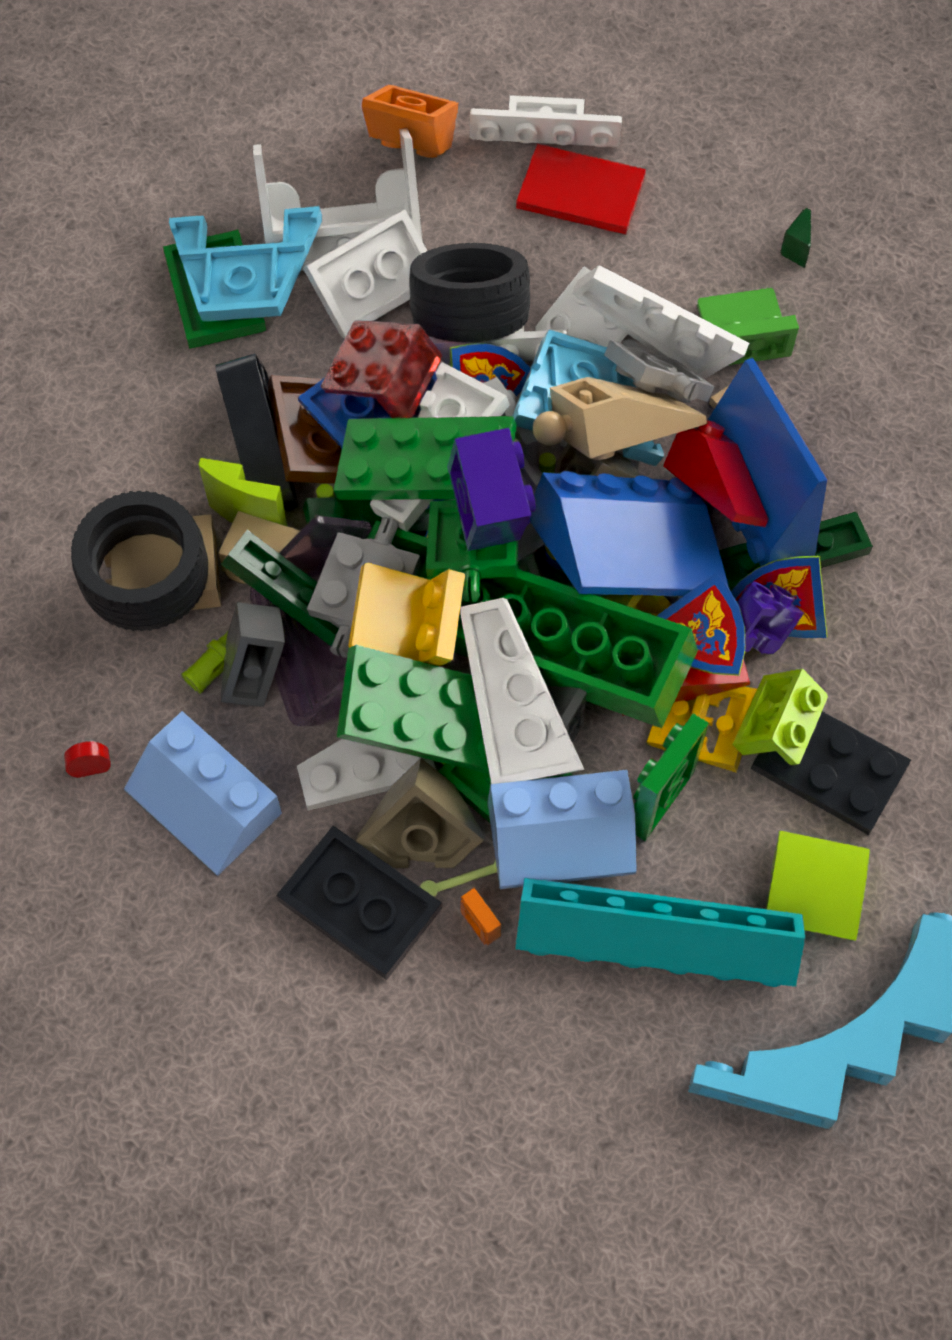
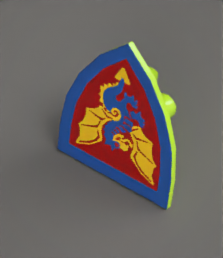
(489, 361)
(804, 581)
(715, 625)

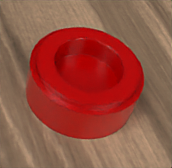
(87, 759)

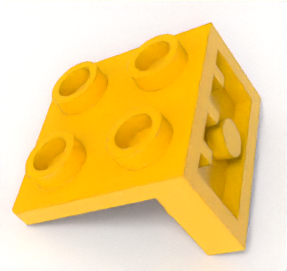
(407, 613)

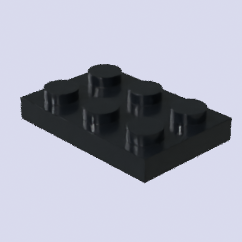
(840, 772)
(359, 902)

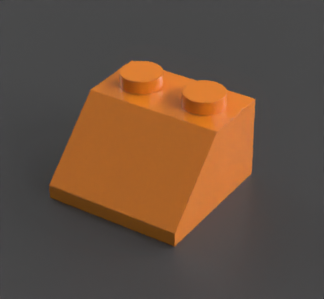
(426, 117)

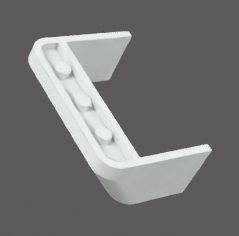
(394, 192)

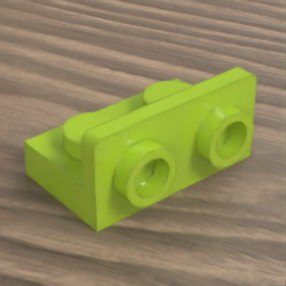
(782, 716)

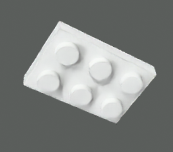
(367, 272)

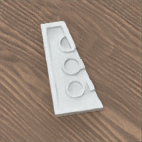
(659, 323)
(451, 396)
(515, 709)

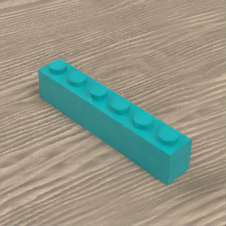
(660, 932)

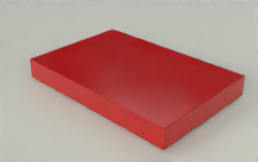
(581, 189)

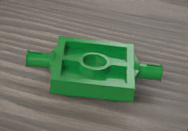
(449, 551)

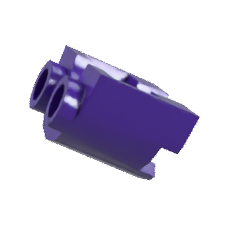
(767, 617)

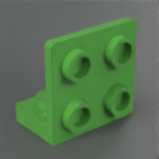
(755, 319)

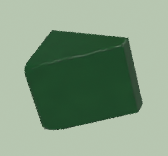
(797, 239)

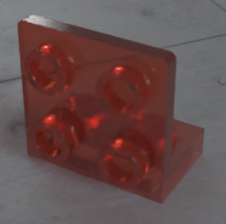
(385, 364)

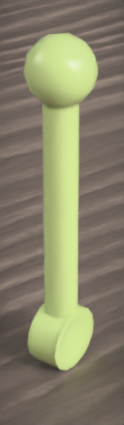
(433, 888)

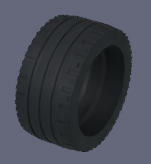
(470, 292)
(132, 516)

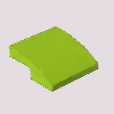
(230, 492)
(820, 882)

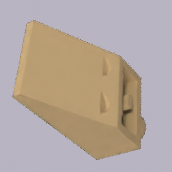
(610, 416)

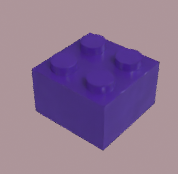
(490, 488)

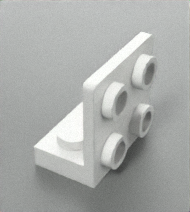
(579, 319)

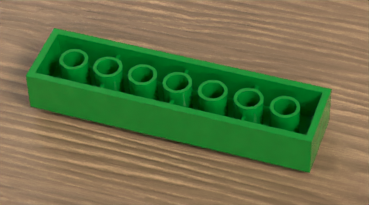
(586, 641)

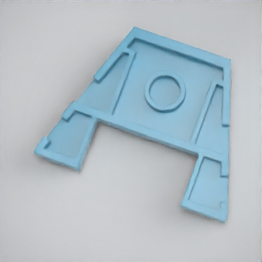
(244, 278)
(566, 360)

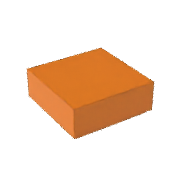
(480, 917)

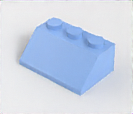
(201, 793)
(563, 828)

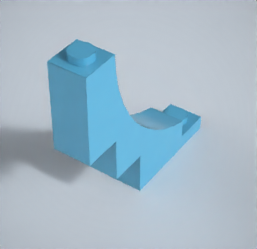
(809, 1078)

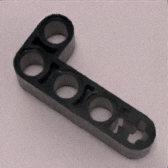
(252, 423)

